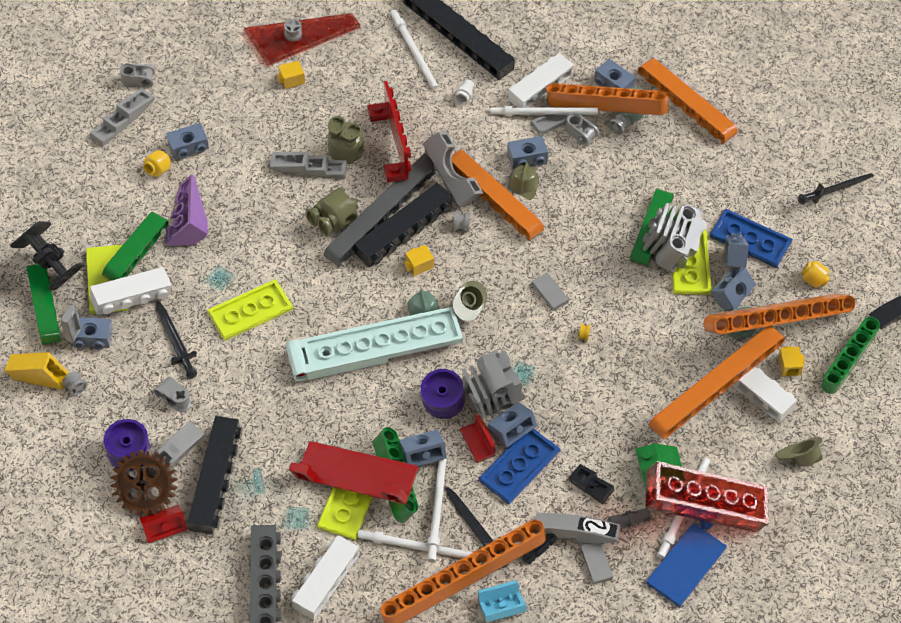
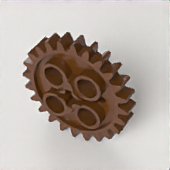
(162, 481)

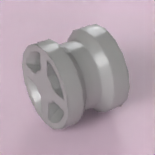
(293, 30)
(619, 123)
(461, 221)
(74, 383)

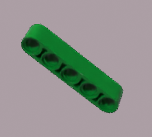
(658, 201)
(135, 247)
(43, 304)
(852, 348)
(388, 446)

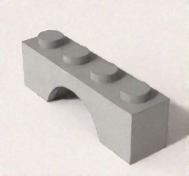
(440, 150)

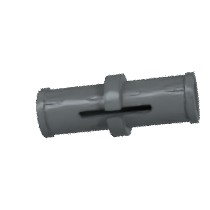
(630, 517)

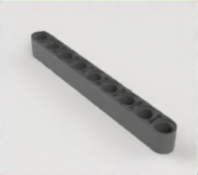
(379, 211)

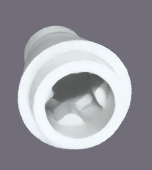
(464, 92)

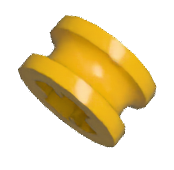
(584, 332)

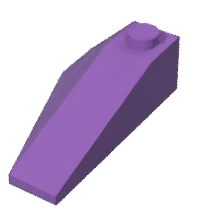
(189, 216)

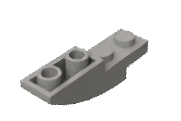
(178, 446)

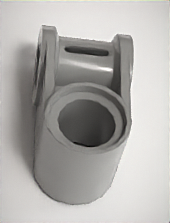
(136, 75)
(581, 129)
(174, 394)

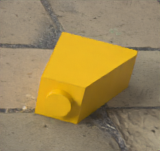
(36, 369)

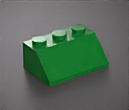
(655, 452)

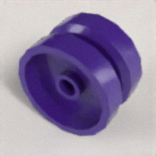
(443, 393)
(123, 438)

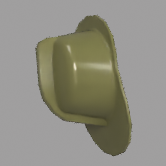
(524, 181)
(469, 300)
(803, 453)

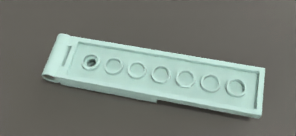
(372, 344)

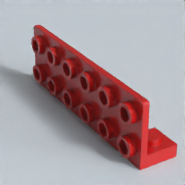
(385, 111)
(356, 472)

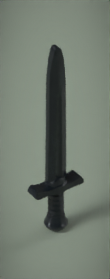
(821, 191)
(182, 355)
(470, 519)

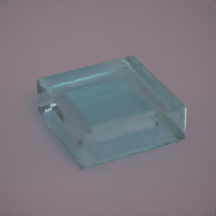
(220, 277)
(524, 372)
(258, 480)
(297, 517)

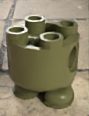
(344, 140)
(333, 212)

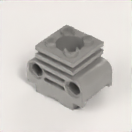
(675, 234)
(494, 384)

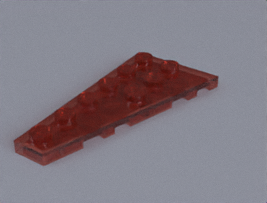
(274, 47)

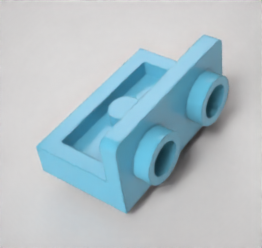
(501, 601)

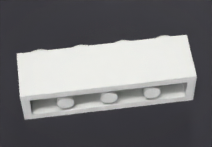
(534, 85)
(130, 291)
(766, 394)
(325, 577)

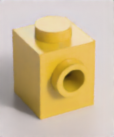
(291, 74)
(419, 260)
(790, 361)

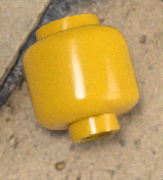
(157, 163)
(815, 274)

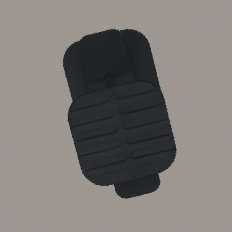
(47, 254)

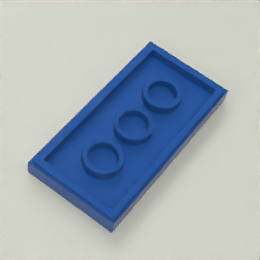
(762, 241)
(519, 465)
(686, 565)

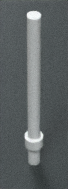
(401, 25)
(508, 111)
(379, 538)
(669, 538)
(433, 541)

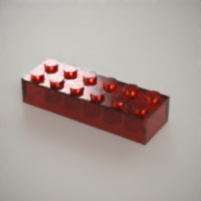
(706, 497)

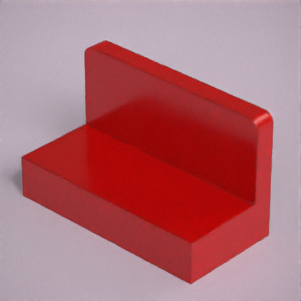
(478, 440)
(163, 523)

